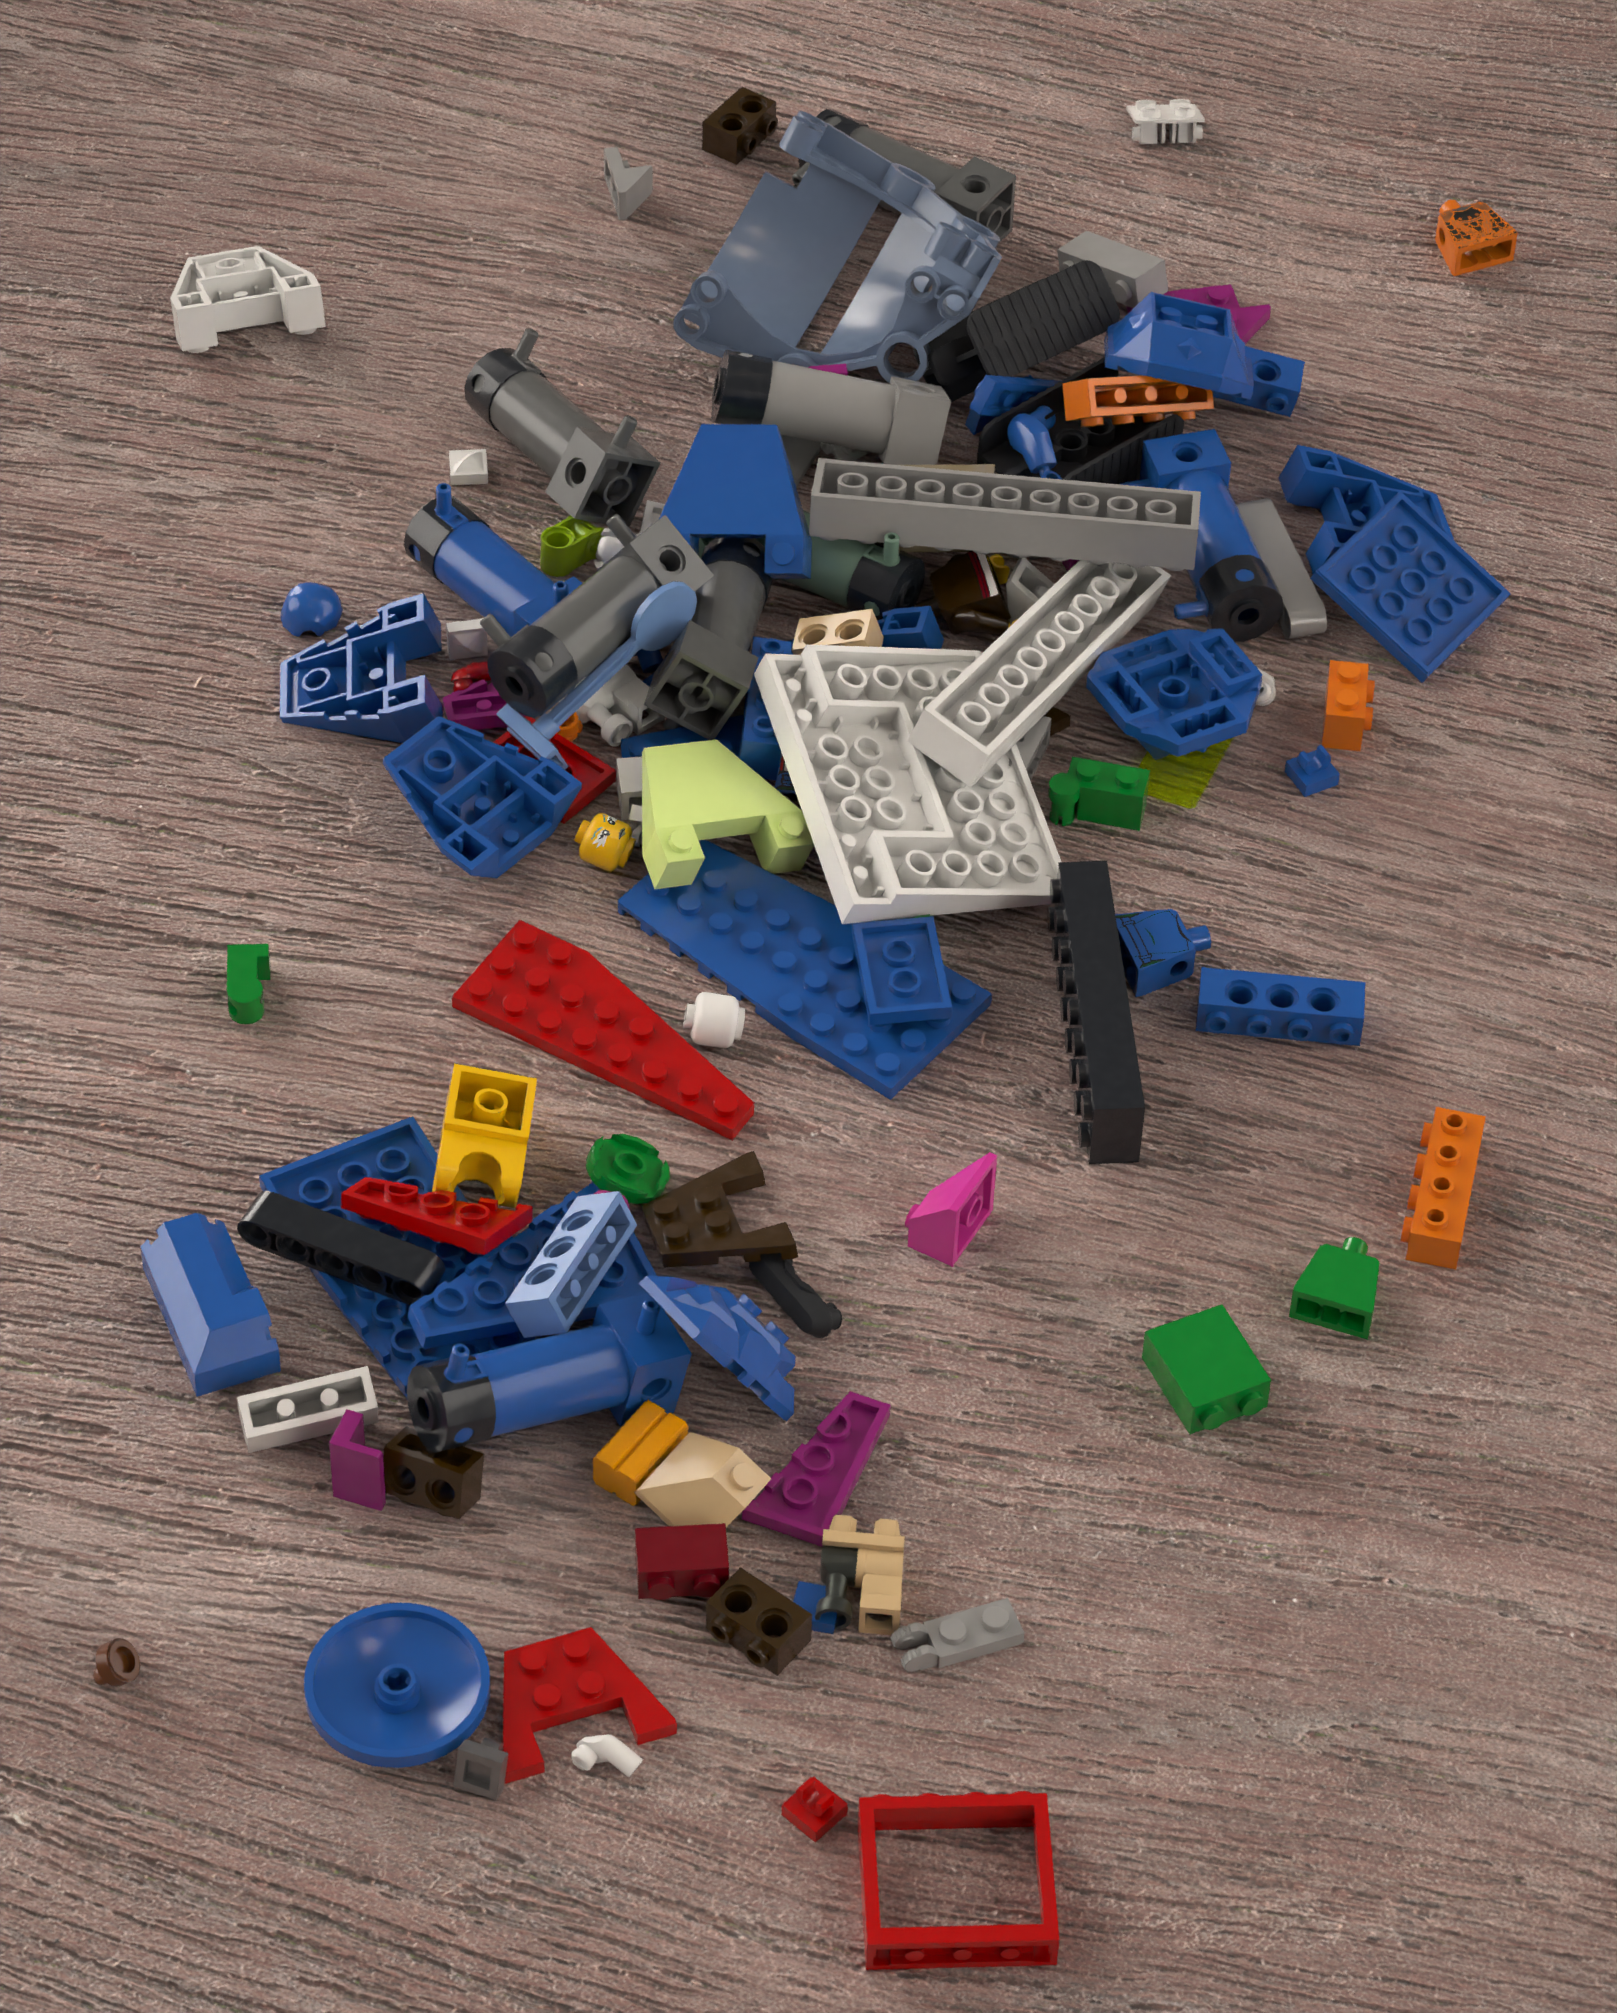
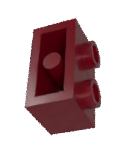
(681, 1560)

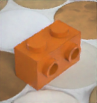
(1346, 705)

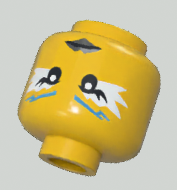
(605, 842)

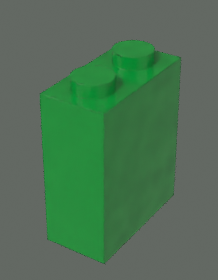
(1206, 1369)

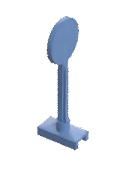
(653, 627)

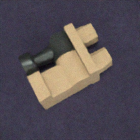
(863, 1562)

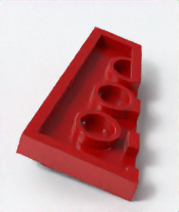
(436, 1214)

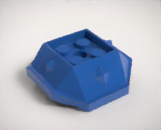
(1181, 344)
(1177, 690)

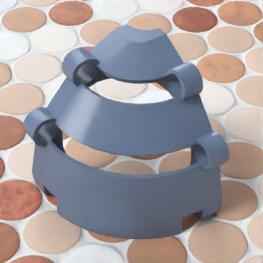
(798, 240)

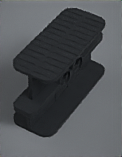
(1022, 329)
(1082, 453)

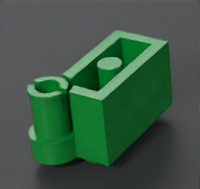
(1104, 794)

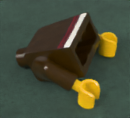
(971, 594)

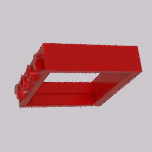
(957, 1944)

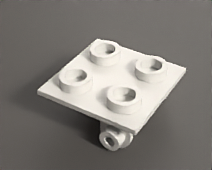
(1179, 111)

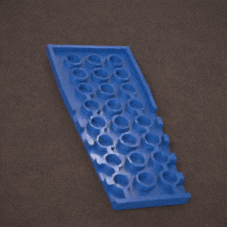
(795, 966)
(391, 1154)

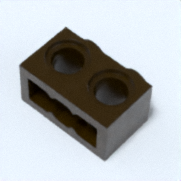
(739, 125)
(438, 1481)
(763, 1615)

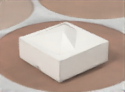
(468, 467)
(466, 639)

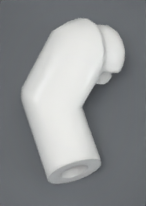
(605, 1749)

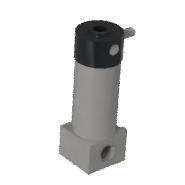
(895, 420)

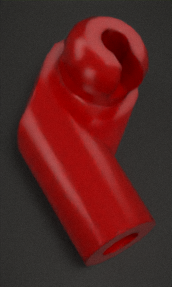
(468, 674)

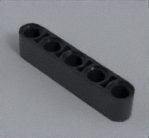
(340, 1248)

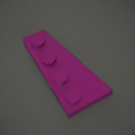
(822, 1472)

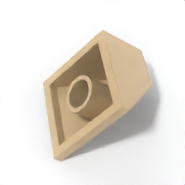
(702, 1483)

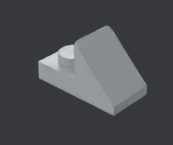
(626, 185)

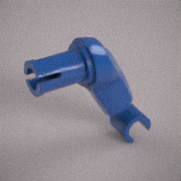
(1031, 438)

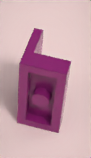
(356, 1468)

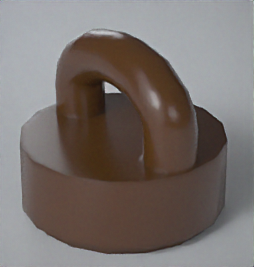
(116, 1663)

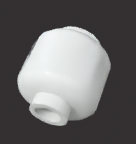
(714, 1020)

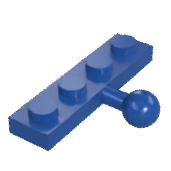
(1001, 393)

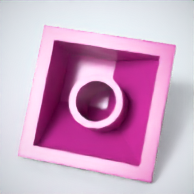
(953, 1212)

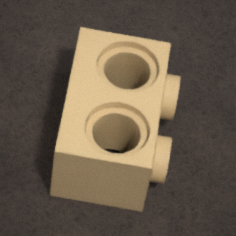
(838, 629)

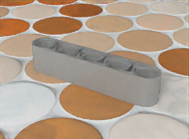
(1303, 607)

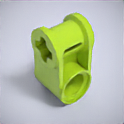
(568, 546)

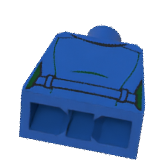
(1158, 948)

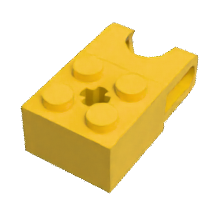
(485, 1131)

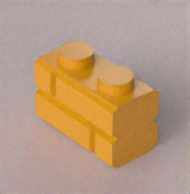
(637, 1450)

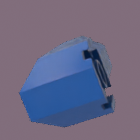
(209, 1304)

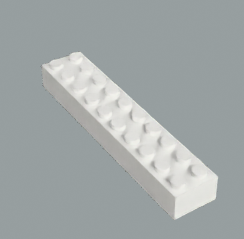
(1033, 665)

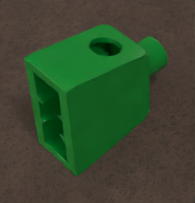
(1338, 1289)

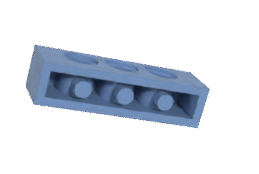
(571, 1264)

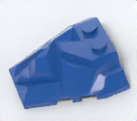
(731, 1335)

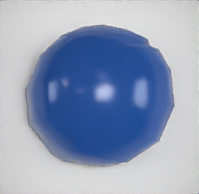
(311, 608)

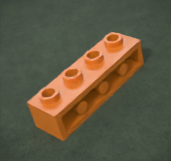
(1131, 397)
(1444, 1189)

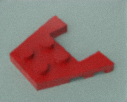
(566, 1682)

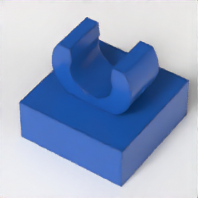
(1312, 771)

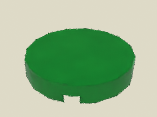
(628, 1167)

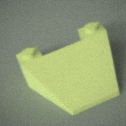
(708, 794)

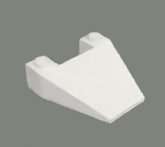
(240, 292)

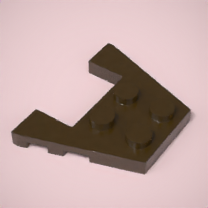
(699, 1226)

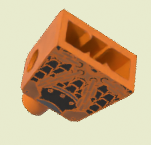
(1473, 237)

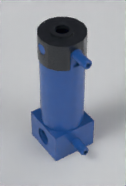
(479, 564)
(1228, 572)
(614, 1365)

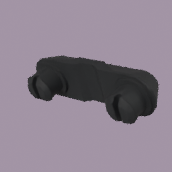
(796, 1296)

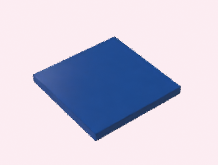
(1410, 586)

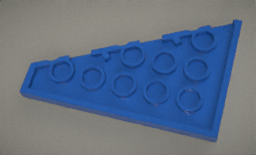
(475, 1300)

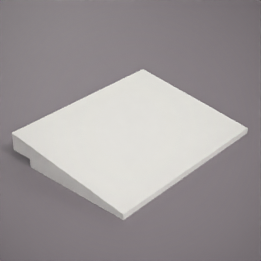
(884, 816)

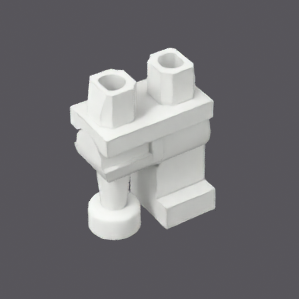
(625, 698)

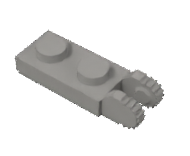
(959, 1636)

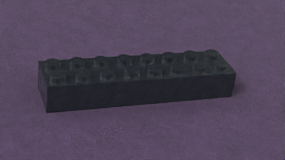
(1096, 1012)

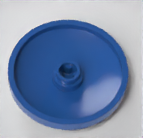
(397, 1685)

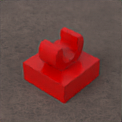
(814, 1809)

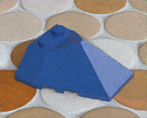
(480, 798)

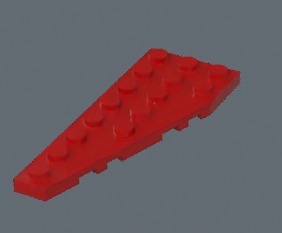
(588, 1017)

